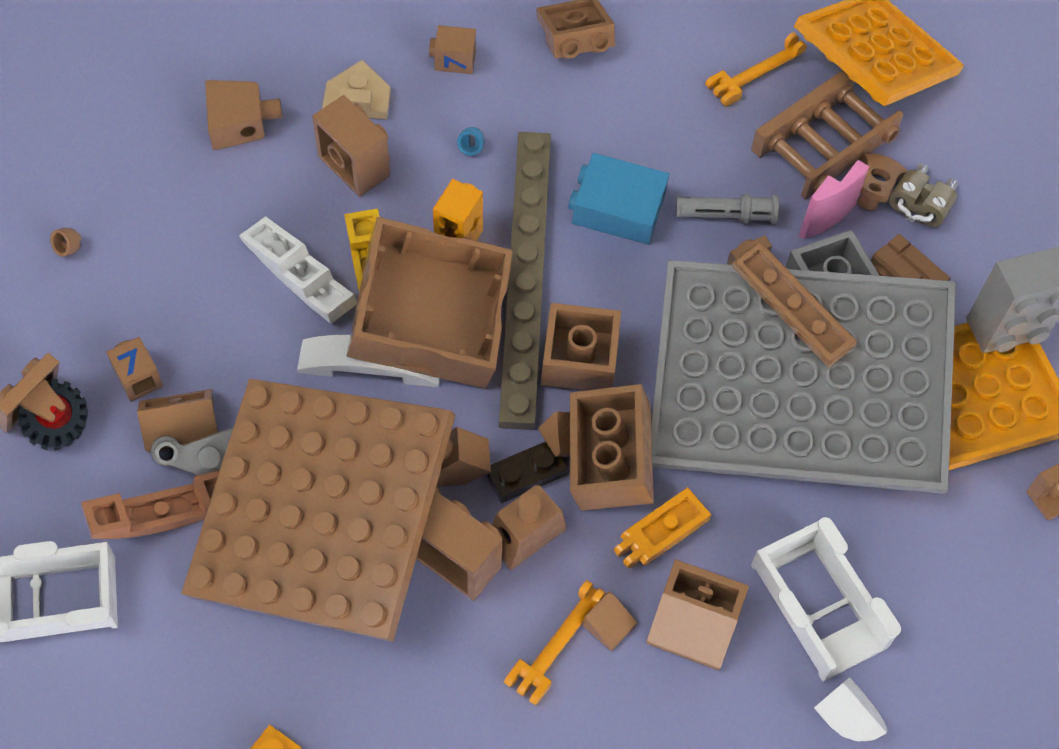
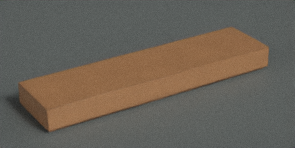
(794, 304)

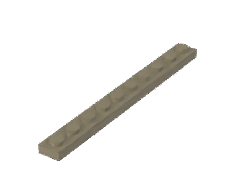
(525, 283)

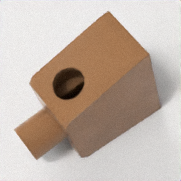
(237, 112)
(530, 523)

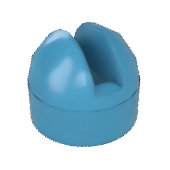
(464, 141)

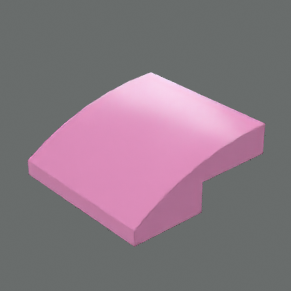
(833, 201)

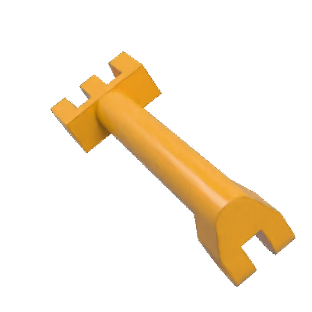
(730, 89)
(535, 673)

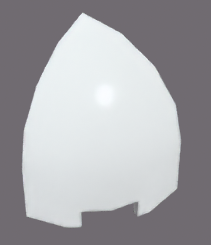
(851, 713)

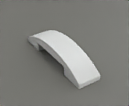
(328, 354)

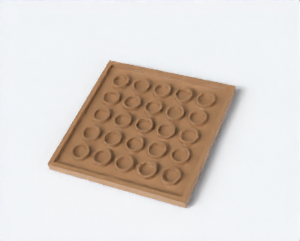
(320, 507)

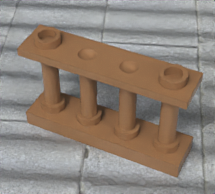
(818, 105)

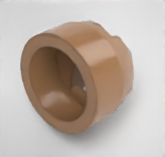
(66, 246)

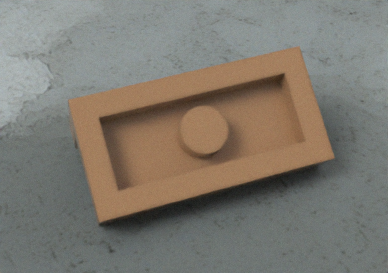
(180, 415)

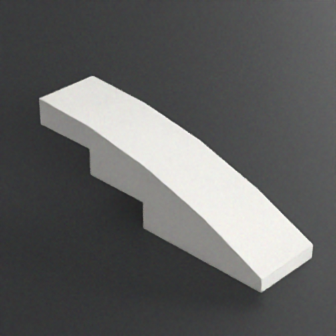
(298, 270)

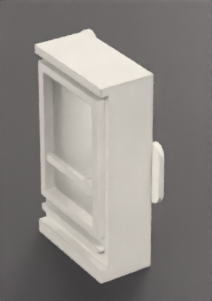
(46, 559)
(850, 645)

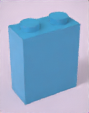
(619, 198)

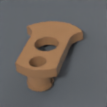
(874, 190)

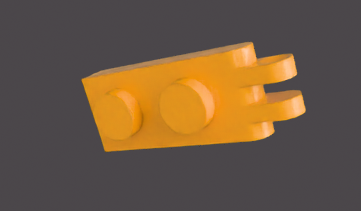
(662, 529)

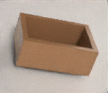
(460, 546)

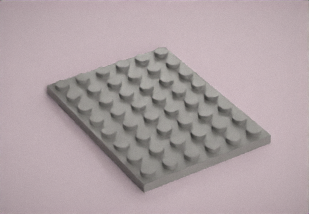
(758, 402)

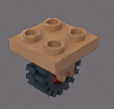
(43, 408)

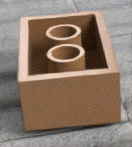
(611, 447)

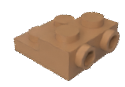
(576, 27)

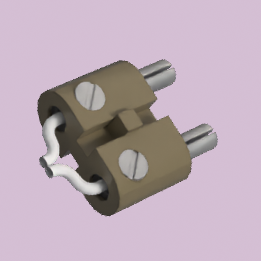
(926, 200)

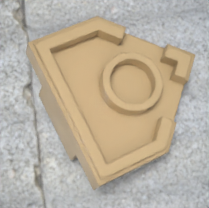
(362, 87)

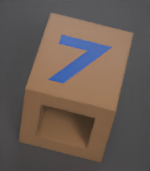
(454, 49)
(134, 368)

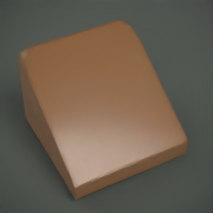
(557, 433)
(609, 621)

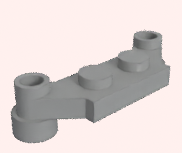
(195, 457)

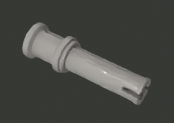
(744, 208)

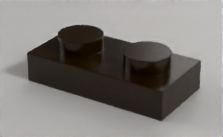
(524, 470)

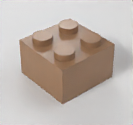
(352, 145)
(580, 347)

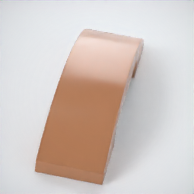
(149, 513)

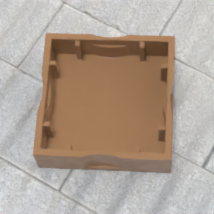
(430, 303)

